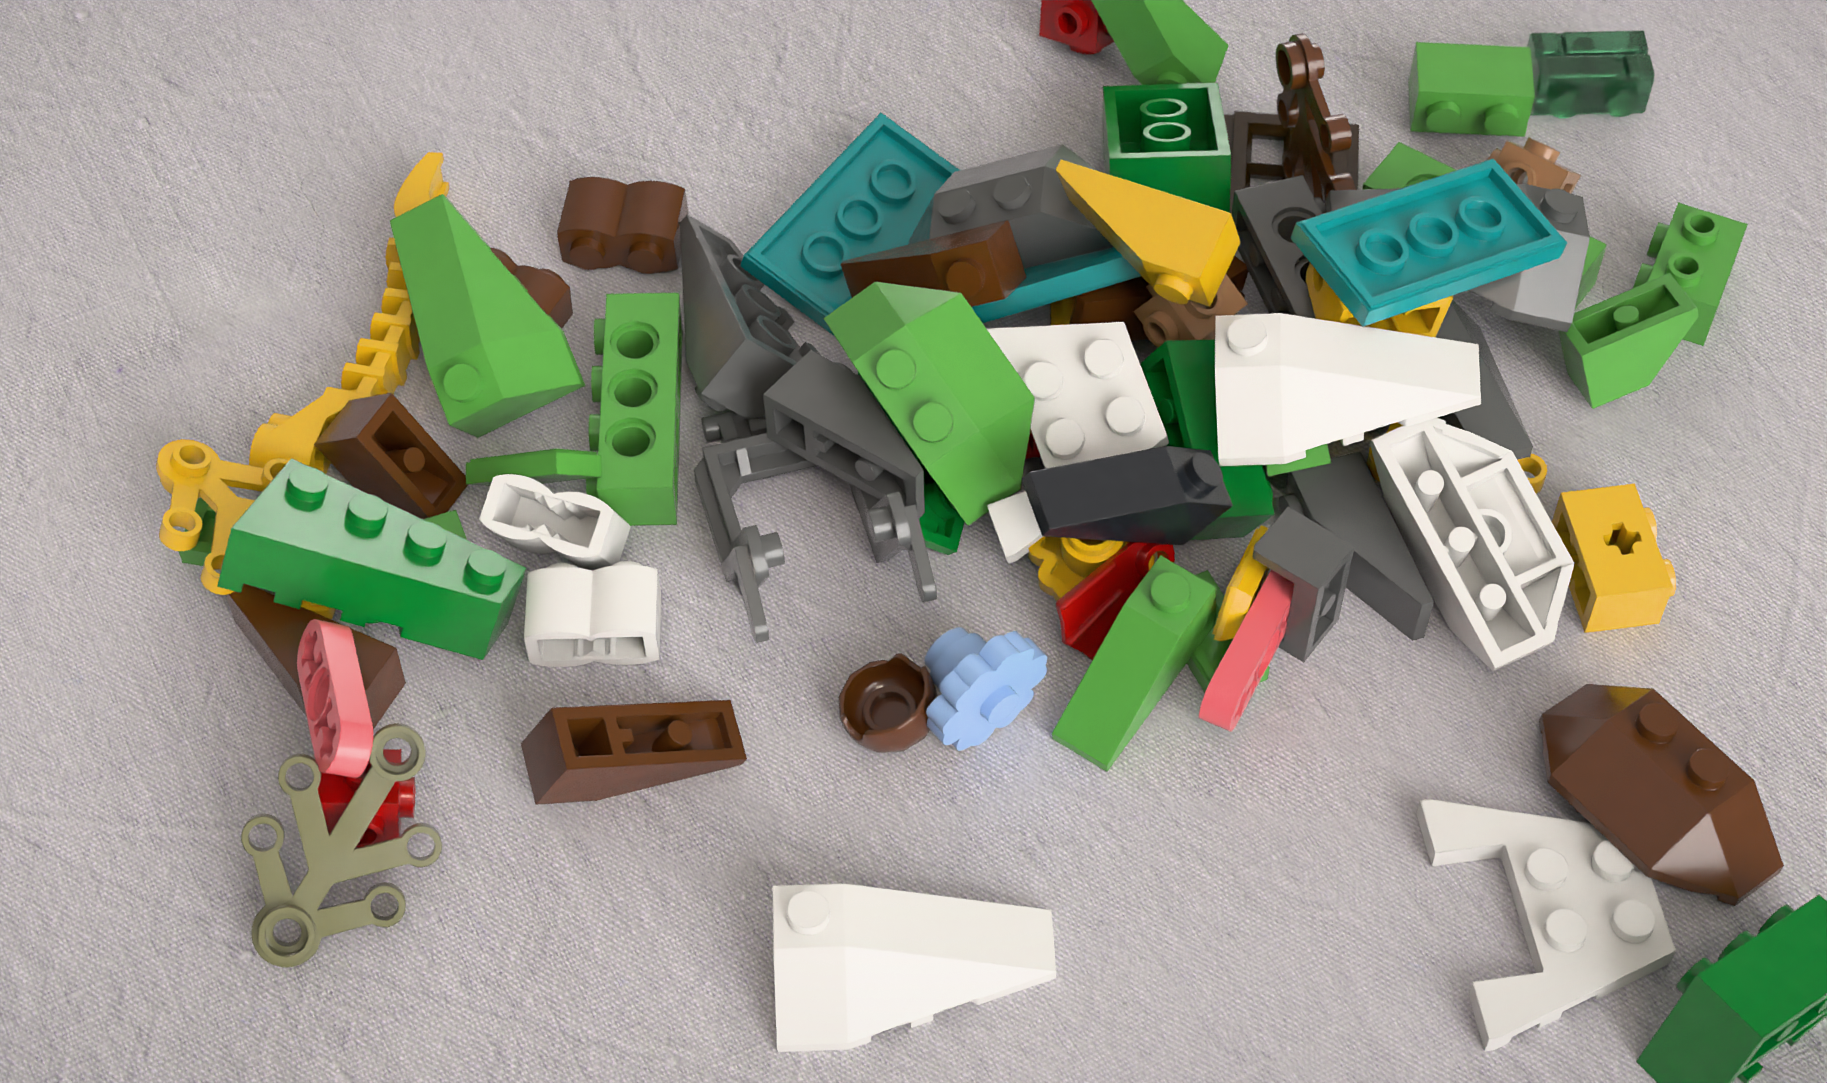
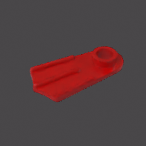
(1095, 602)

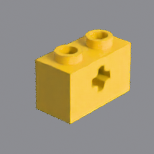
(1615, 556)

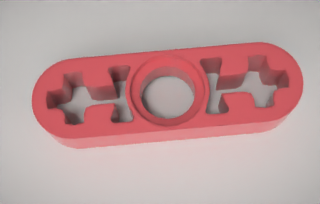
(1248, 654)
(334, 699)

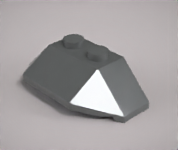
(1026, 194)

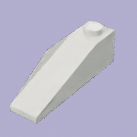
(1316, 381)
(887, 957)

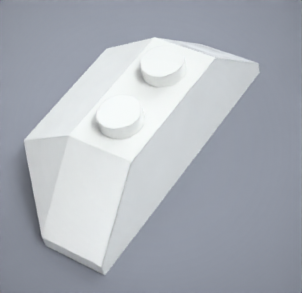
(1476, 537)

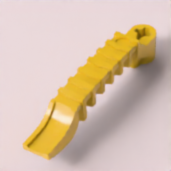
(379, 360)

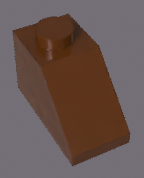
(391, 456)

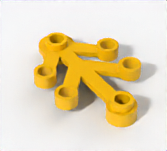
(195, 471)

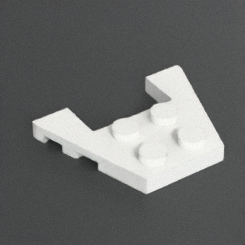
(1085, 407)
(1579, 902)

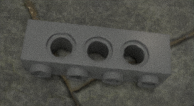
(1265, 223)

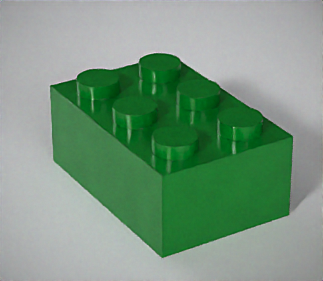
(1169, 140)

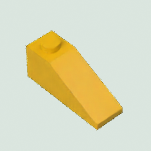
(1167, 238)

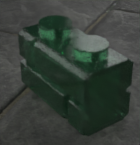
(1590, 73)

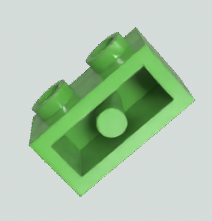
(1470, 89)
(1699, 255)

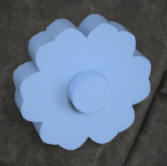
(980, 684)

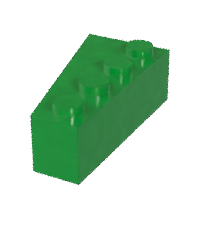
(371, 561)

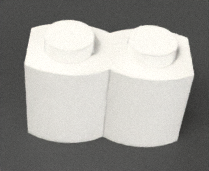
(563, 522)
(593, 615)

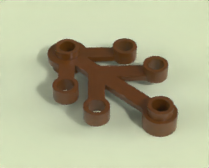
(1305, 108)

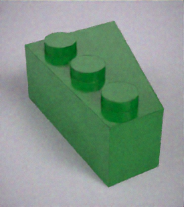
(1185, 396)
(1746, 1002)

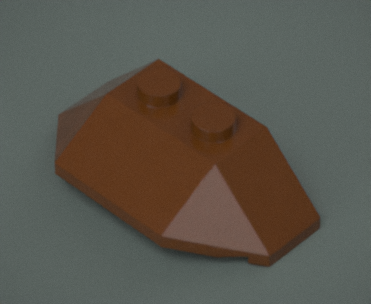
(1659, 791)

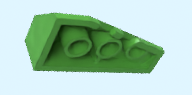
(477, 325)

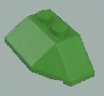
(942, 388)

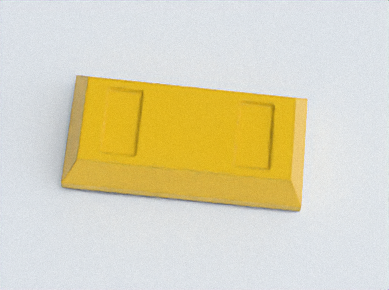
(1241, 591)

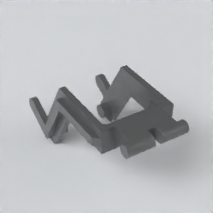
(744, 554)

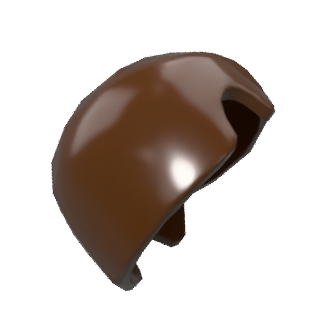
(887, 704)

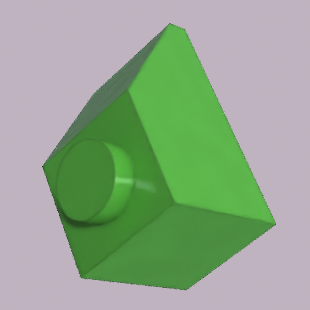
(1626, 339)

